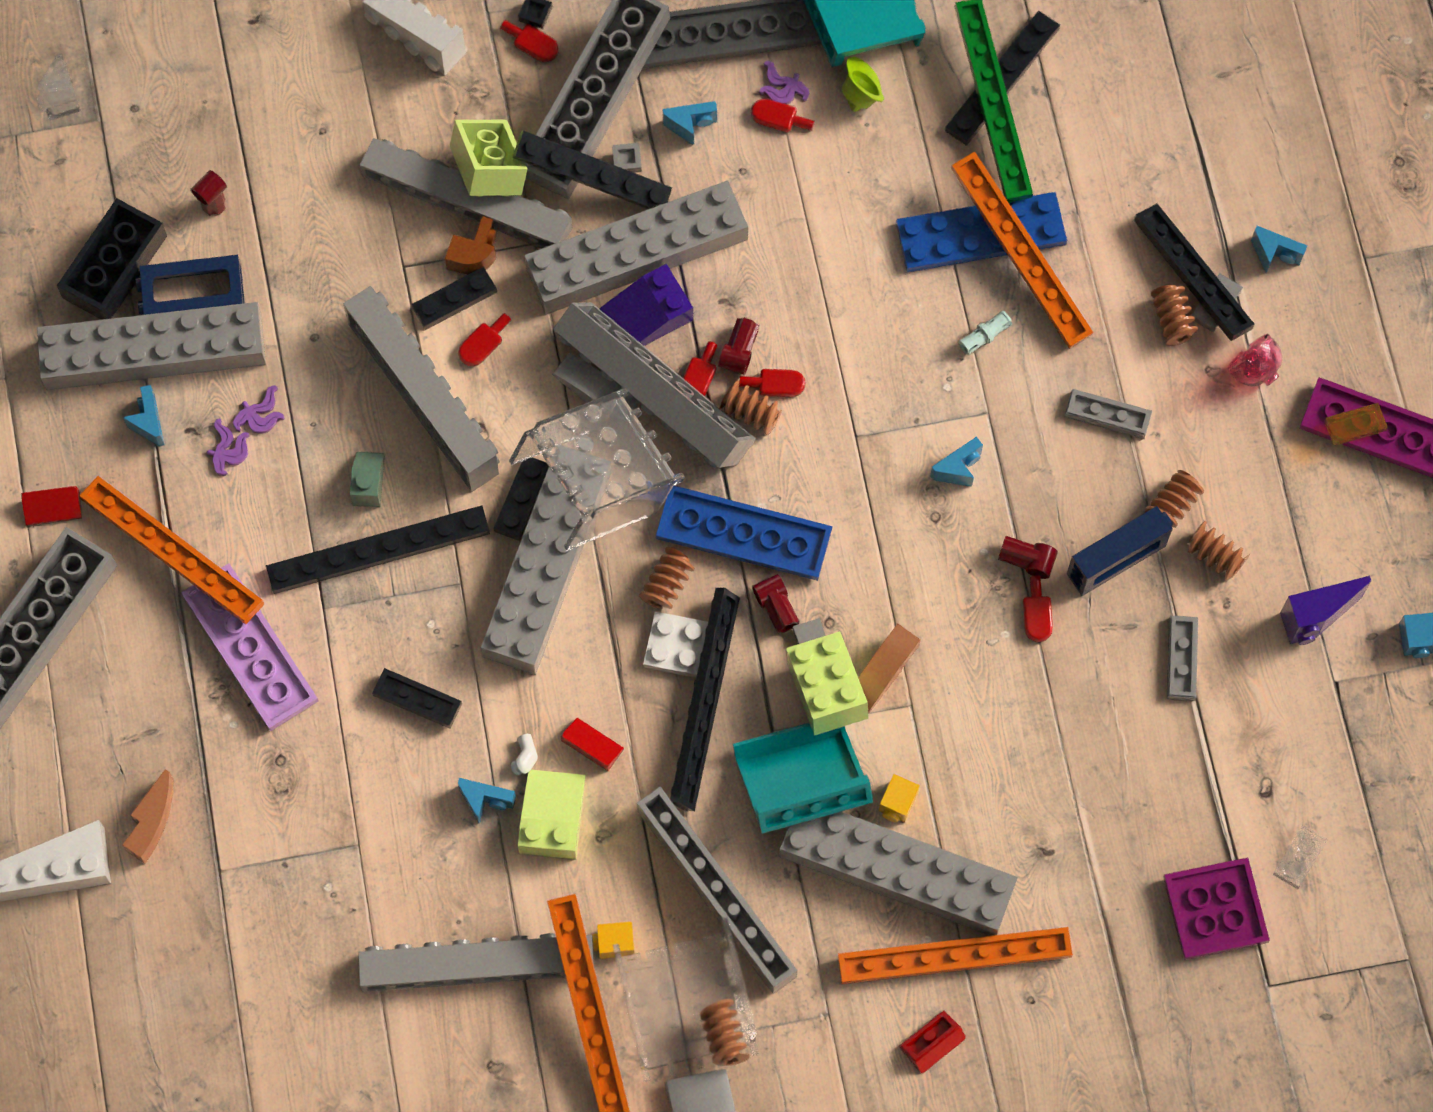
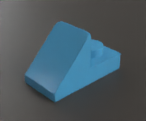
(683, 118)
(1270, 244)
(147, 422)
(953, 468)
(478, 794)

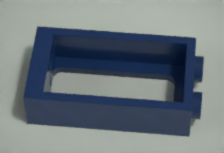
(186, 268)
(1120, 550)

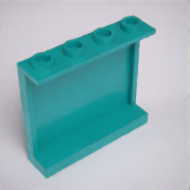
(864, 25)
(800, 775)

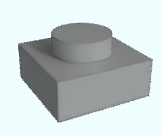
(627, 157)

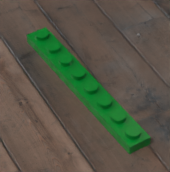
(993, 100)

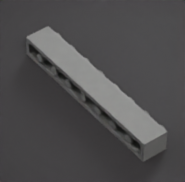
(446, 189)
(716, 890)
(461, 963)

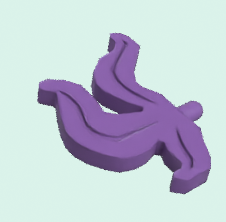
(787, 94)
(257, 423)
(232, 456)

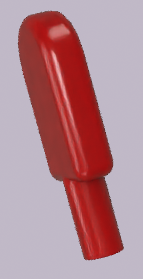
(532, 41)
(778, 116)
(482, 342)
(701, 371)
(776, 382)
(1037, 613)

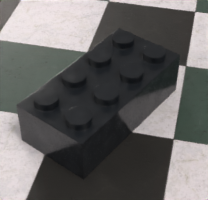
(112, 260)

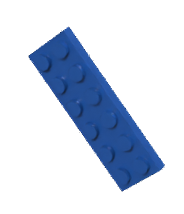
(965, 236)
(744, 532)

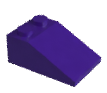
(651, 306)
(1315, 610)

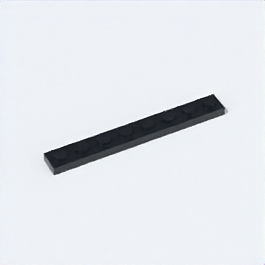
(377, 549)
(704, 699)

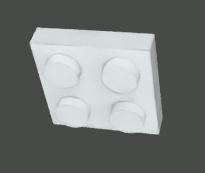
(675, 644)

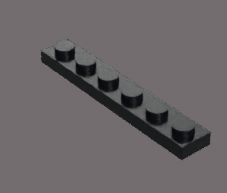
(1013, 66)
(590, 171)
(1194, 272)

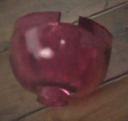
(1258, 363)

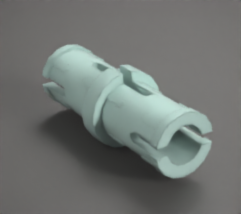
(985, 332)

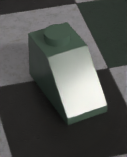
(367, 479)

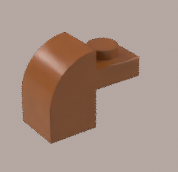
(469, 255)

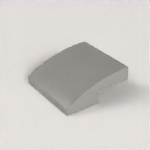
(700, 1093)

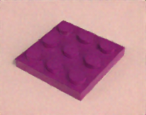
(1216, 908)

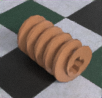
(1173, 314)
(751, 408)
(1176, 495)
(1216, 551)
(666, 579)
(722, 1033)

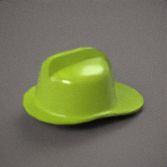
(861, 85)

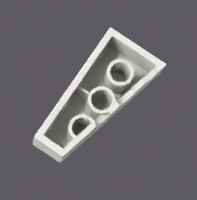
(418, 31)
(57, 865)

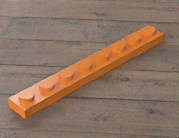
(1022, 250)
(172, 550)
(955, 955)
(588, 1004)

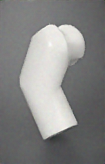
(527, 757)

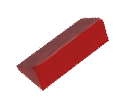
(51, 505)
(592, 744)
(933, 1041)

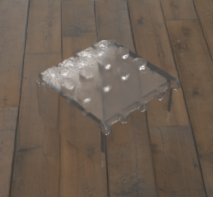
(605, 462)
(672, 990)

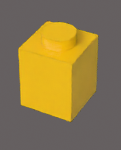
(898, 799)
(613, 934)

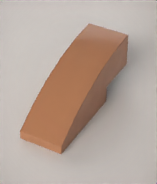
(887, 664)
(151, 818)

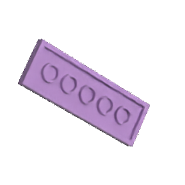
(254, 658)

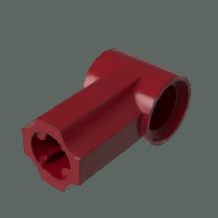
(210, 193)
(737, 353)
(1035, 559)
(773, 597)

